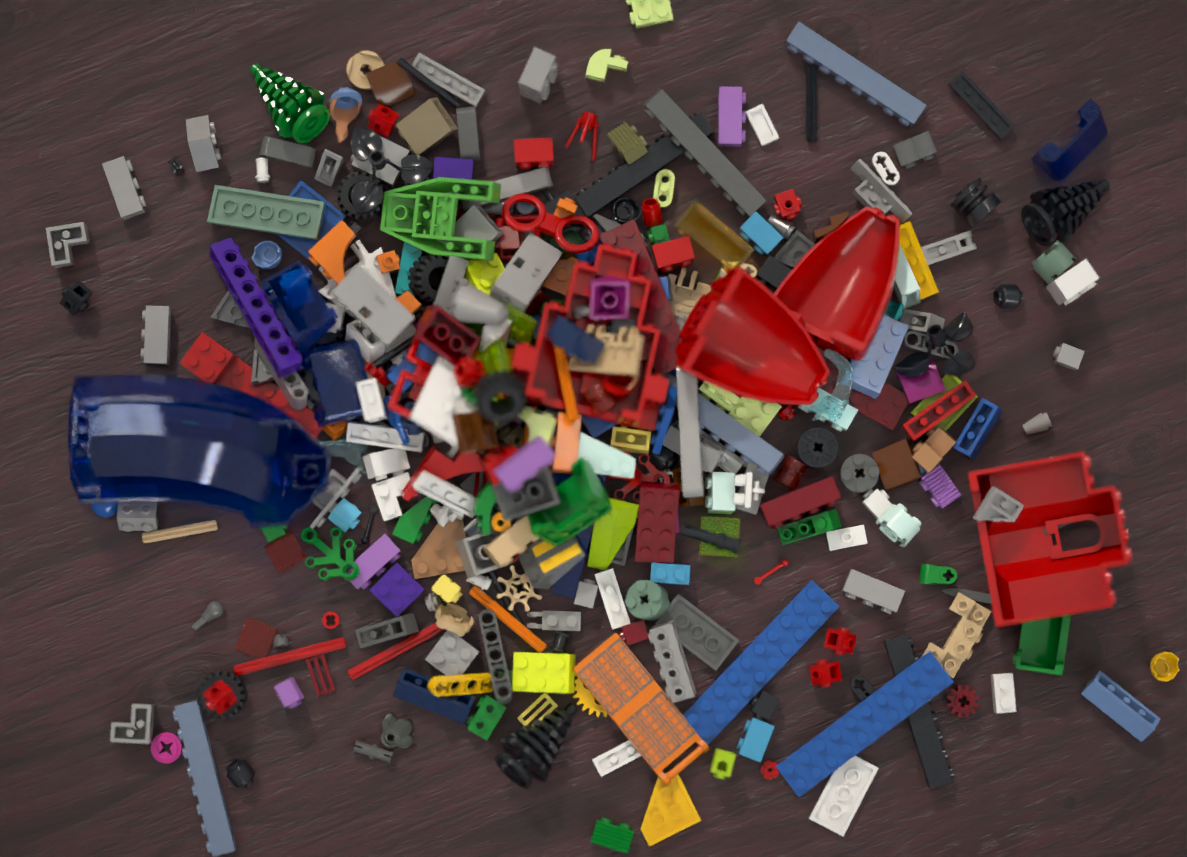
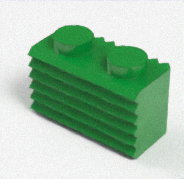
(612, 835)

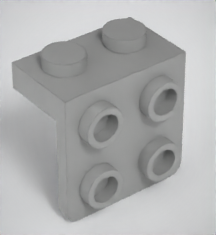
(137, 516)

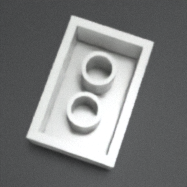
(1073, 283)

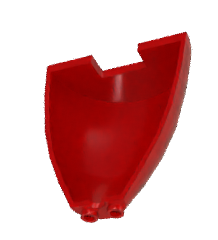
(846, 283)
(750, 344)

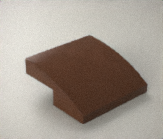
(390, 84)
(834, 222)
(474, 432)
(896, 464)

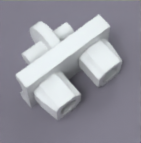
(745, 498)
(445, 513)

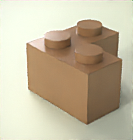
(933, 449)

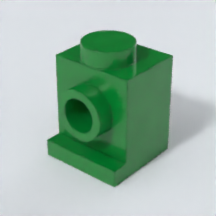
(658, 235)

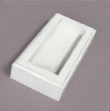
(762, 125)

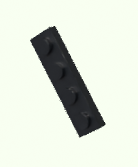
(981, 105)

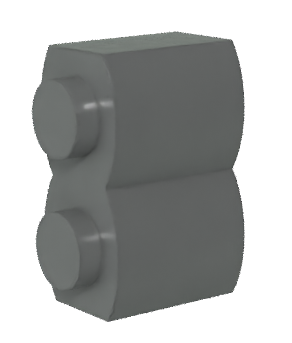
(914, 149)

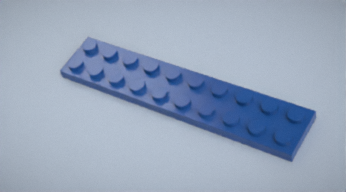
(760, 661)
(864, 723)

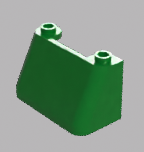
(580, 506)
(1043, 645)

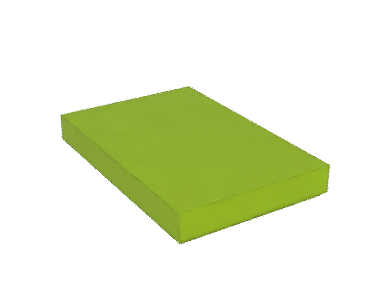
(949, 383)

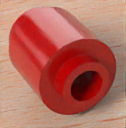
(652, 212)

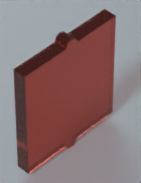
(285, 552)
(256, 638)

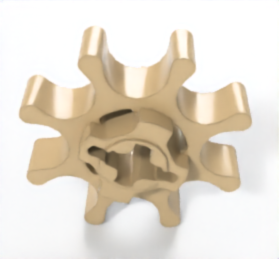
(515, 597)

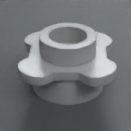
(432, 602)

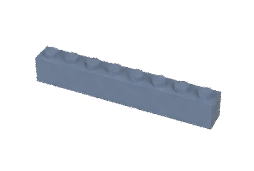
(855, 74)
(734, 434)
(205, 778)

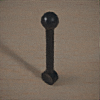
(373, 509)

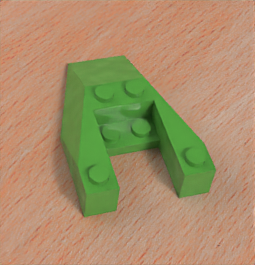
(427, 215)

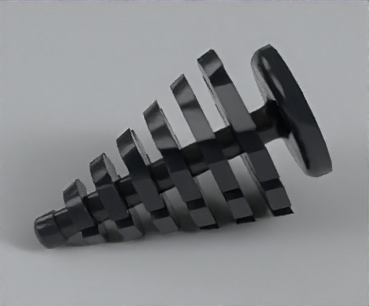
(1060, 210)
(534, 748)

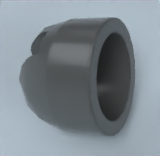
(280, 641)

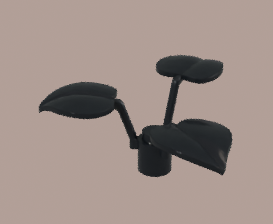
(368, 145)
(958, 364)

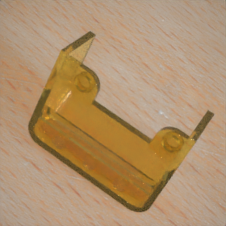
(714, 236)

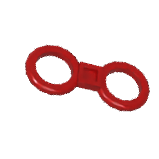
(550, 223)

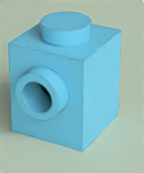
(345, 515)

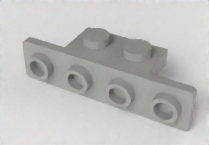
(875, 193)
(451, 283)
(337, 488)

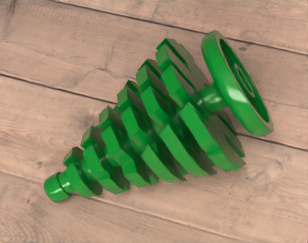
(292, 105)

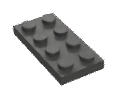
(699, 632)

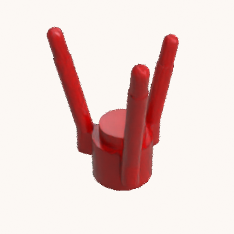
(586, 122)

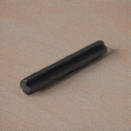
(811, 103)

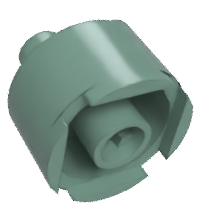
(1054, 263)
(637, 598)

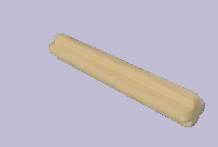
(179, 531)

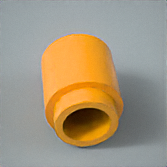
(497, 525)

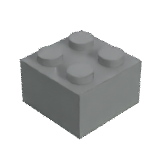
(474, 557)
(452, 654)

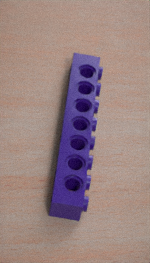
(282, 364)

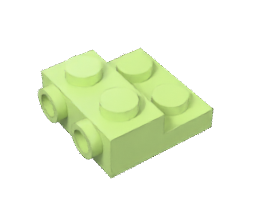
(649, 12)
(724, 399)

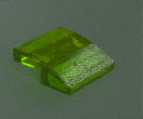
(521, 326)
(495, 357)

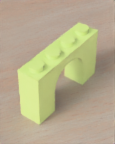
(538, 424)

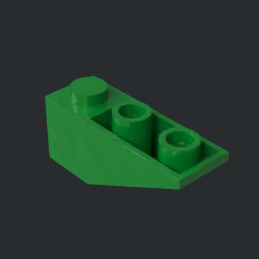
(411, 522)
(809, 527)

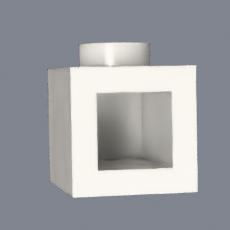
(876, 502)

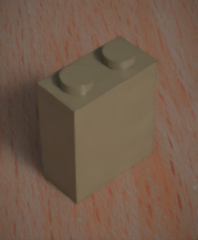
(426, 126)

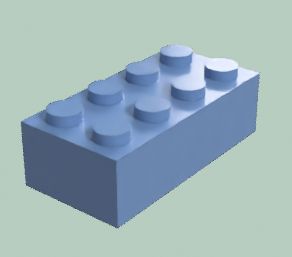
(874, 368)

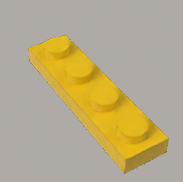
(917, 261)

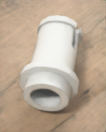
(262, 170)
(481, 581)

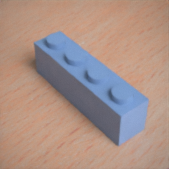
(1120, 706)

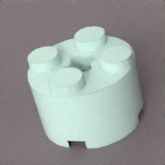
(898, 524)

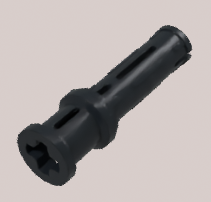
(719, 540)

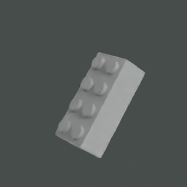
(538, 75)

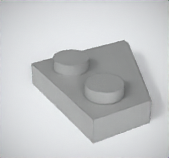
(998, 507)

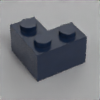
(575, 340)

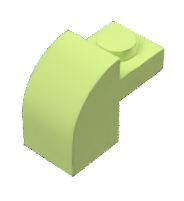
(601, 61)

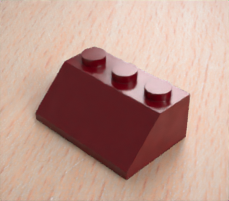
(446, 335)

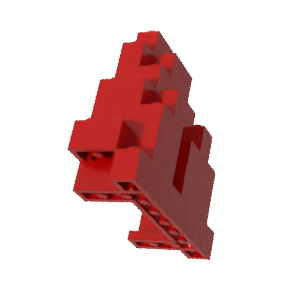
(538, 365)

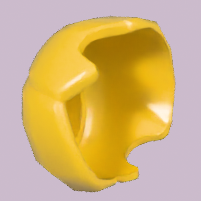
(1164, 666)

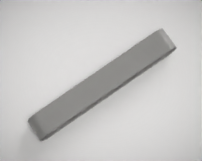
(690, 434)

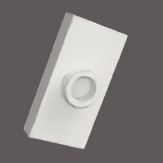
(846, 537)

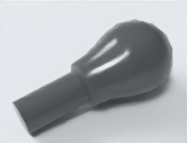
(496, 208)
(212, 611)

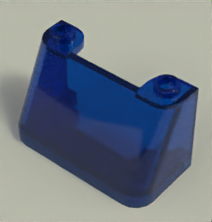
(1059, 162)
(299, 305)
(336, 375)

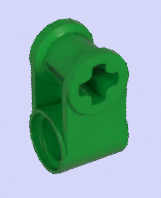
(934, 574)

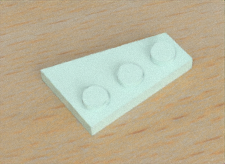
(604, 458)

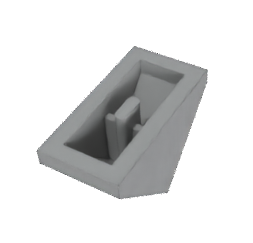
(329, 167)

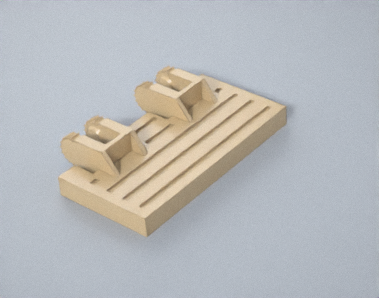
(686, 296)
(617, 356)

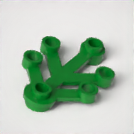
(332, 556)

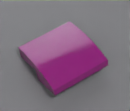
(922, 386)

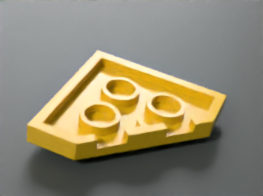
(668, 811)

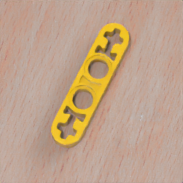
(462, 688)

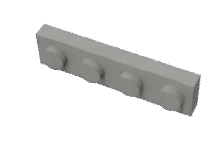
(449, 80)

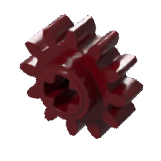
(956, 706)

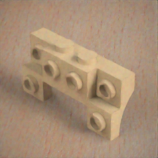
(963, 636)

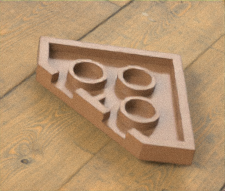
(439, 551)

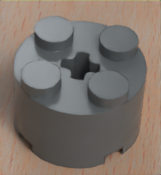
(847, 473)

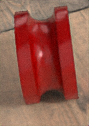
(324, 620)

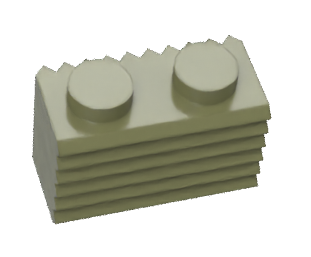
(627, 142)

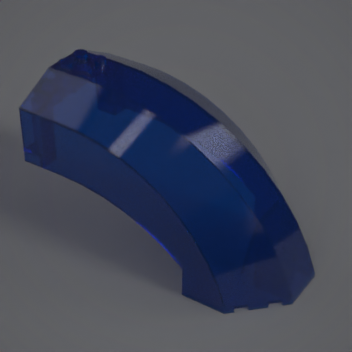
(191, 446)

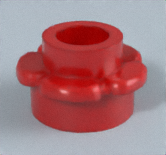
(786, 412)
(764, 770)

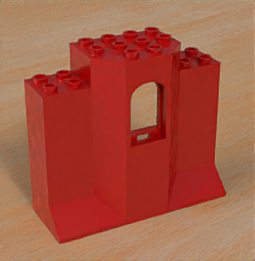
(1023, 568)

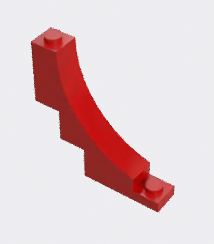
(445, 467)

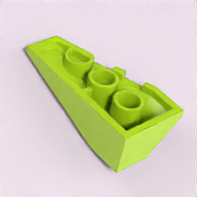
(610, 533)

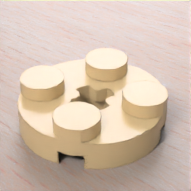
(359, 61)
(453, 619)

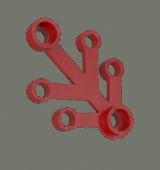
(638, 477)

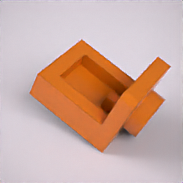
(565, 208)
(388, 262)

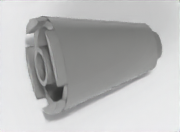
(478, 307)

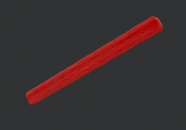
(394, 651)
(289, 656)

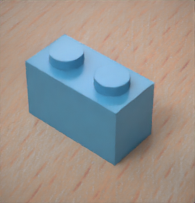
(760, 234)
(670, 573)
(755, 739)

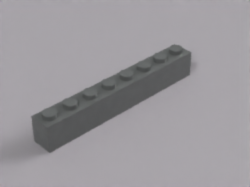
(704, 152)

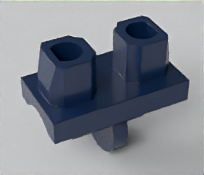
(412, 427)

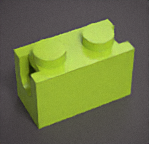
(722, 763)

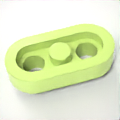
(664, 188)

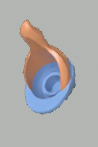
(344, 108)

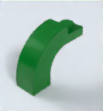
(482, 507)

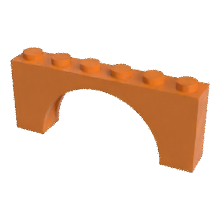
(331, 254)

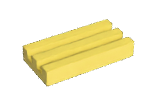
(549, 700)

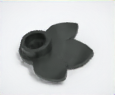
(399, 730)

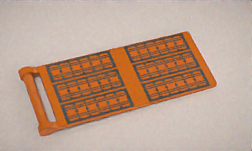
(639, 707)

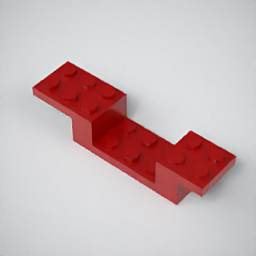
(221, 367)

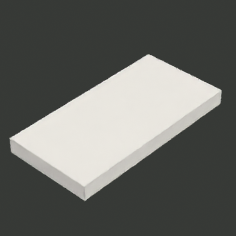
(843, 795)

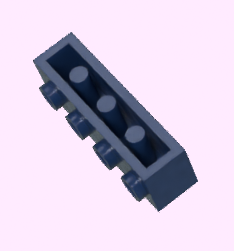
(414, 689)

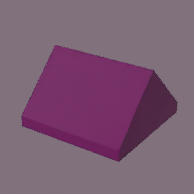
(609, 298)

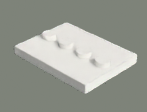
(440, 401)

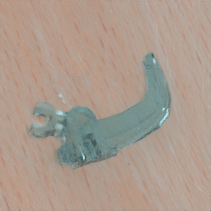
(837, 402)
(348, 450)

